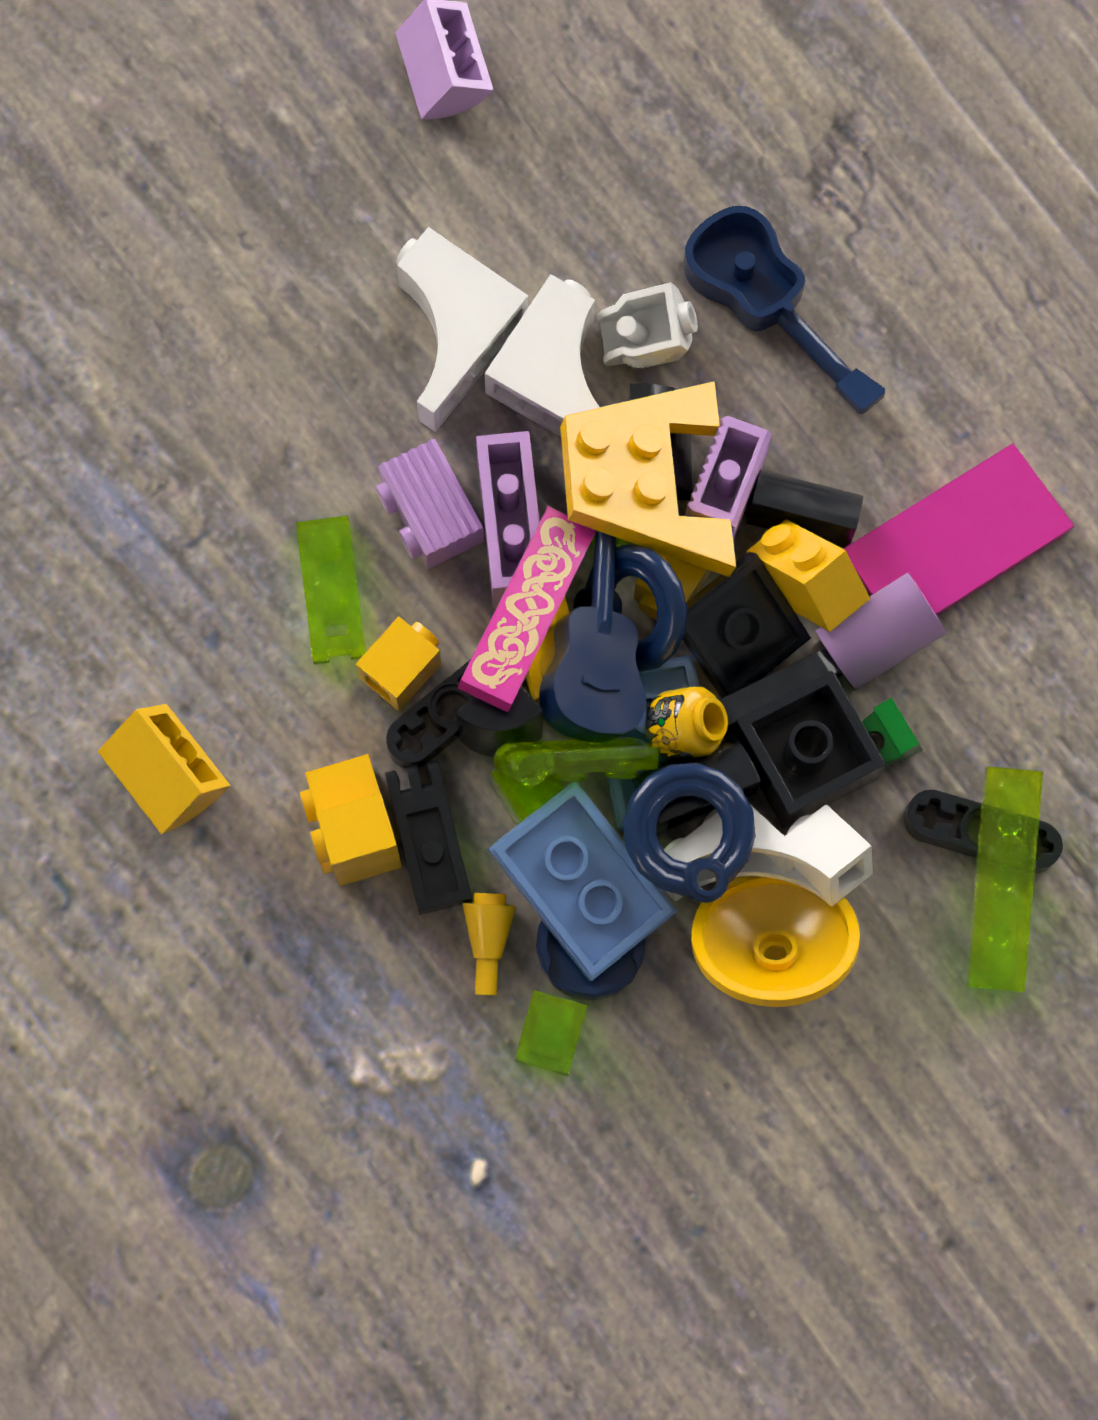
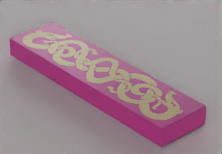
(526, 610)

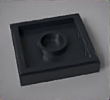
(741, 627)

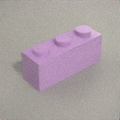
(507, 503)

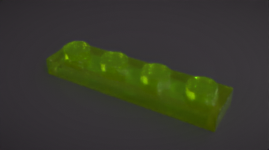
(1004, 879)

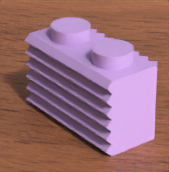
(729, 472)
(430, 505)

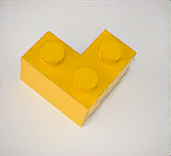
(352, 819)

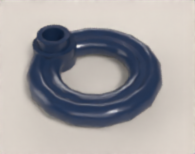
(669, 599)
(660, 867)

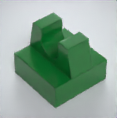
(899, 739)

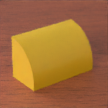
(163, 767)

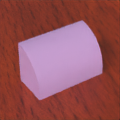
(443, 59)
(883, 632)

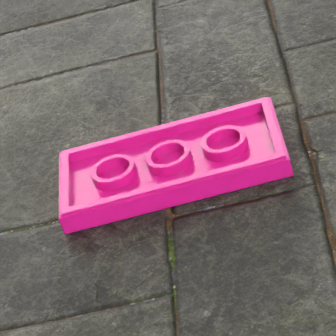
(964, 532)

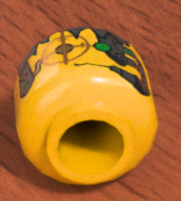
(686, 723)

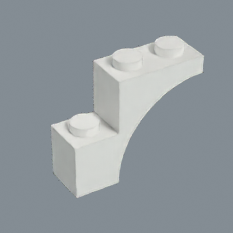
(815, 854)

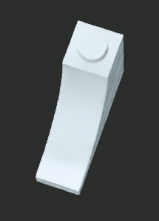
(469, 314)
(540, 361)

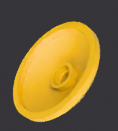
(769, 921)

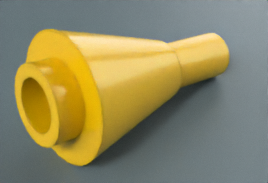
(488, 930)

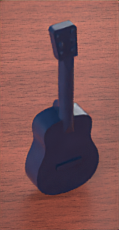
(742, 266)
(594, 679)

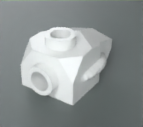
(647, 327)

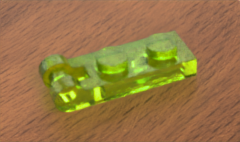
(330, 588)
(573, 759)

